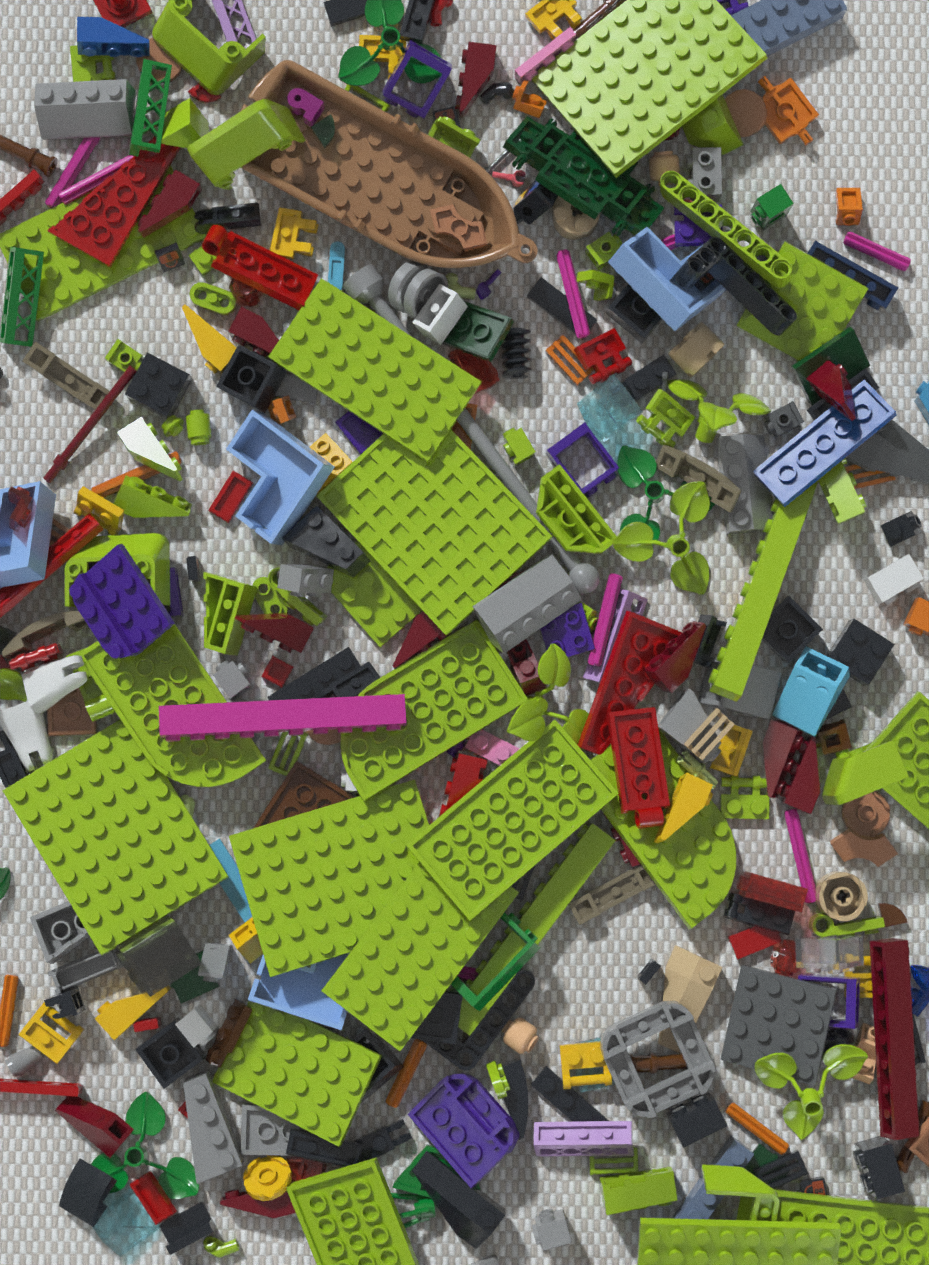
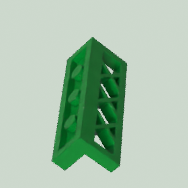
(141, 104)
(12, 295)

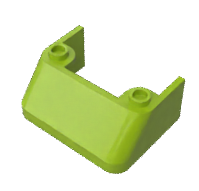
(198, 56)
(243, 139)
(148, 551)
(862, 772)
(757, 1198)

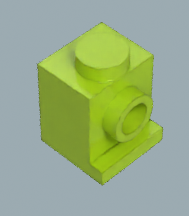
(598, 255)
(118, 351)
(518, 446)

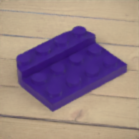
(120, 605)
(466, 1126)

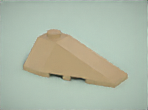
(689, 982)

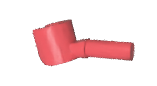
(510, 177)

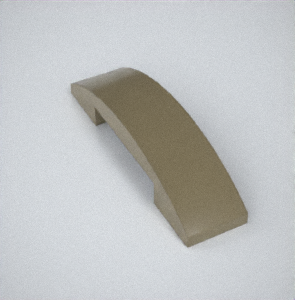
(65, 376)
(690, 469)
(22, 641)
(610, 894)

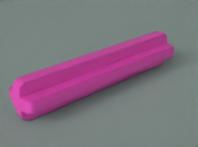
(877, 251)

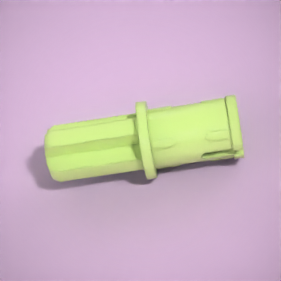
(696, 768)

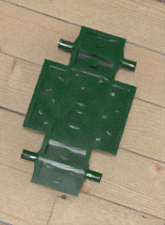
(581, 178)

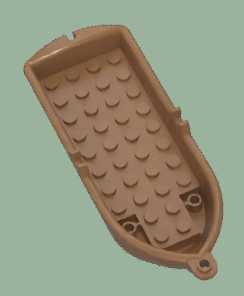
(385, 177)

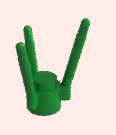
(423, 1208)

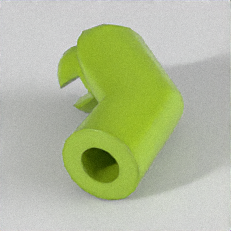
(219, 1248)

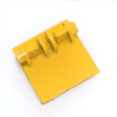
(333, 454)

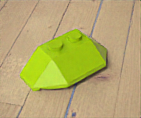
(713, 128)
(571, 515)

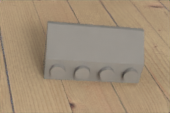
(85, 109)
(737, 460)
(526, 603)

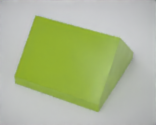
(184, 125)

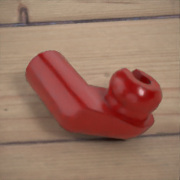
(436, 15)

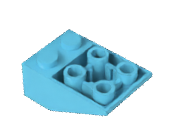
(811, 691)

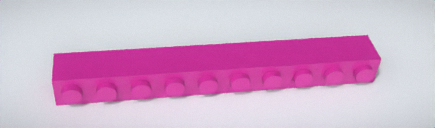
(282, 716)

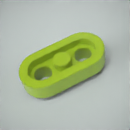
(213, 299)
(270, 598)
(498, 1079)

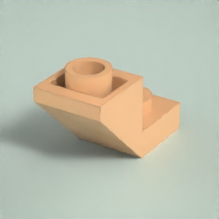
(866, 1042)

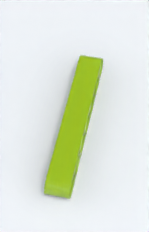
(723, 218)

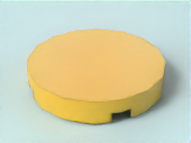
(267, 1177)

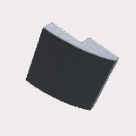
(86, 1192)

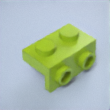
(460, 139)

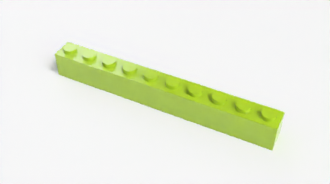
(759, 596)
(539, 914)

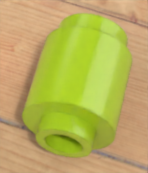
(198, 427)

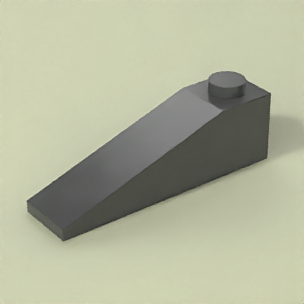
(893, 452)

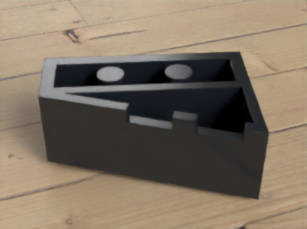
(325, 541)

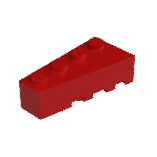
(467, 774)

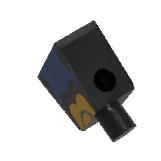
(533, 203)

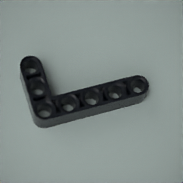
(739, 281)
(485, 1027)

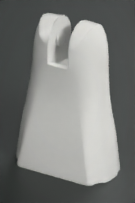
(52, 681)
(27, 734)

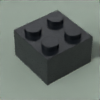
(633, 314)
(251, 378)
(158, 386)
(789, 630)
(860, 651)
(169, 1054)
(696, 1119)
(879, 1167)

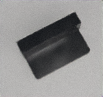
(187, 1227)

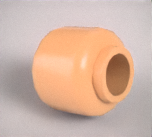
(661, 163)
(520, 1035)

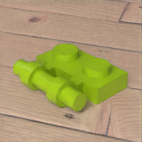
(85, 67)
(670, 413)
(744, 806)

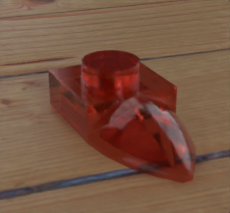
(304, 1168)

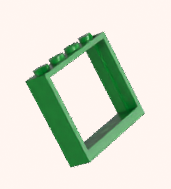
(481, 1000)

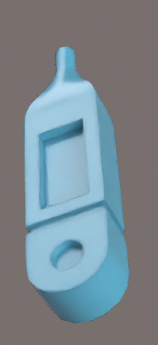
(336, 264)

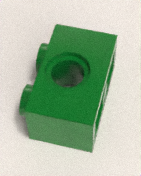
(771, 207)

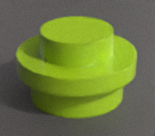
(172, 426)

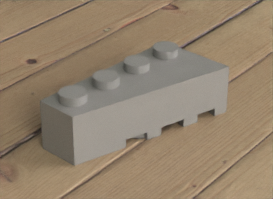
(58, 931)
(211, 1134)

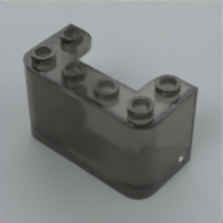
(157, 956)

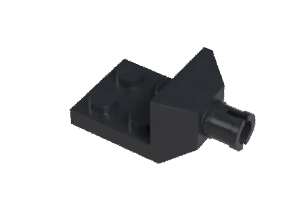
(442, 1021)

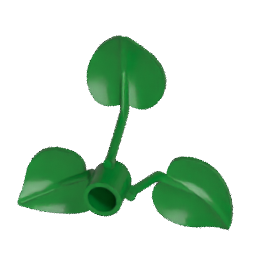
(357, 64)
(637, 467)
(149, 1118)

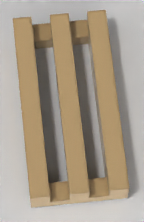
(723, 718)

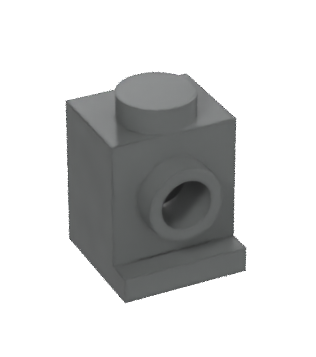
(793, 418)

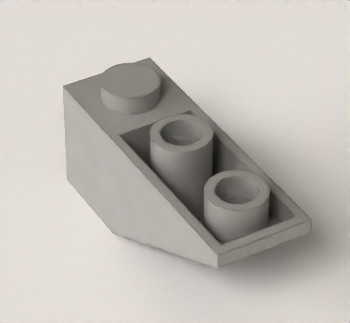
(214, 961)

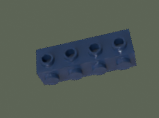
(879, 290)

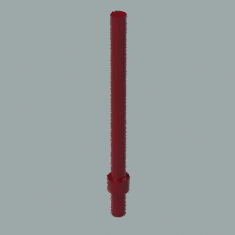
(62, 460)

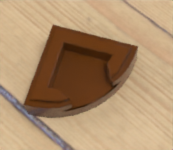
(891, 914)

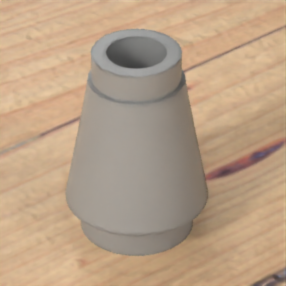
(23, 1060)

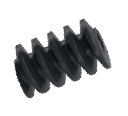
(515, 354)

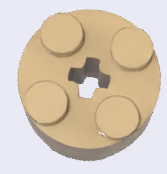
(569, 225)
(696, 349)
(853, 901)

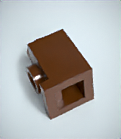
(837, 743)

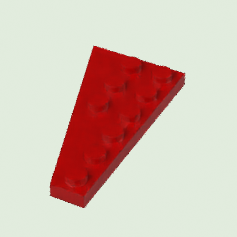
(113, 208)
(624, 677)

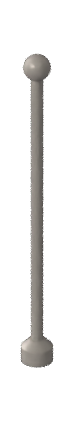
(367, 288)

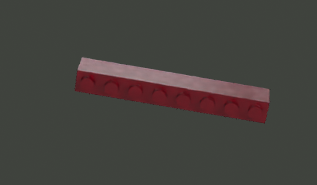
(894, 1039)

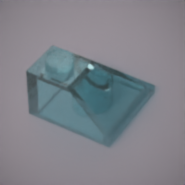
(608, 408)
(125, 1223)

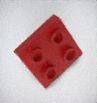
(123, 11)

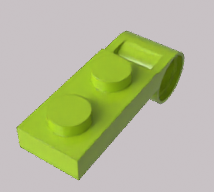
(310, 612)
(94, 699)
(868, 925)

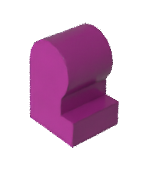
(305, 104)

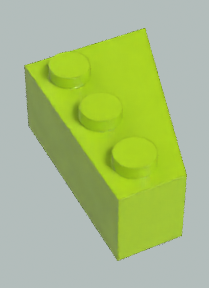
(841, 495)
(224, 601)
(638, 1190)

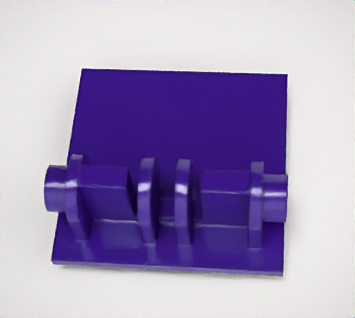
(569, 632)

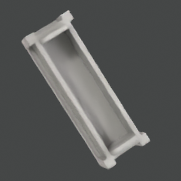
(84, 970)

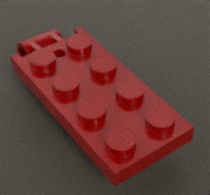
(259, 267)
(639, 765)

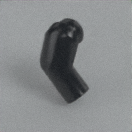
(497, 89)

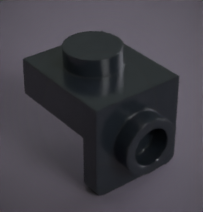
(901, 528)

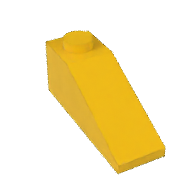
(213, 346)
(687, 800)
(123, 1012)

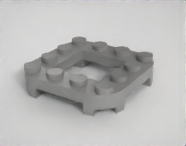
(671, 1090)

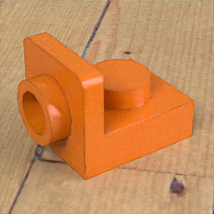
(528, 103)
(848, 206)
(281, 410)

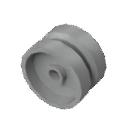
(413, 287)

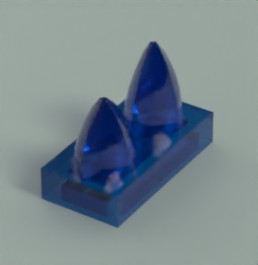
(920, 997)

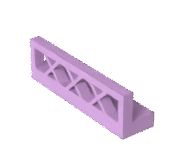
(224, 20)
(623, 604)
(583, 1138)

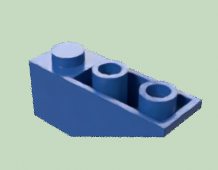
(103, 37)

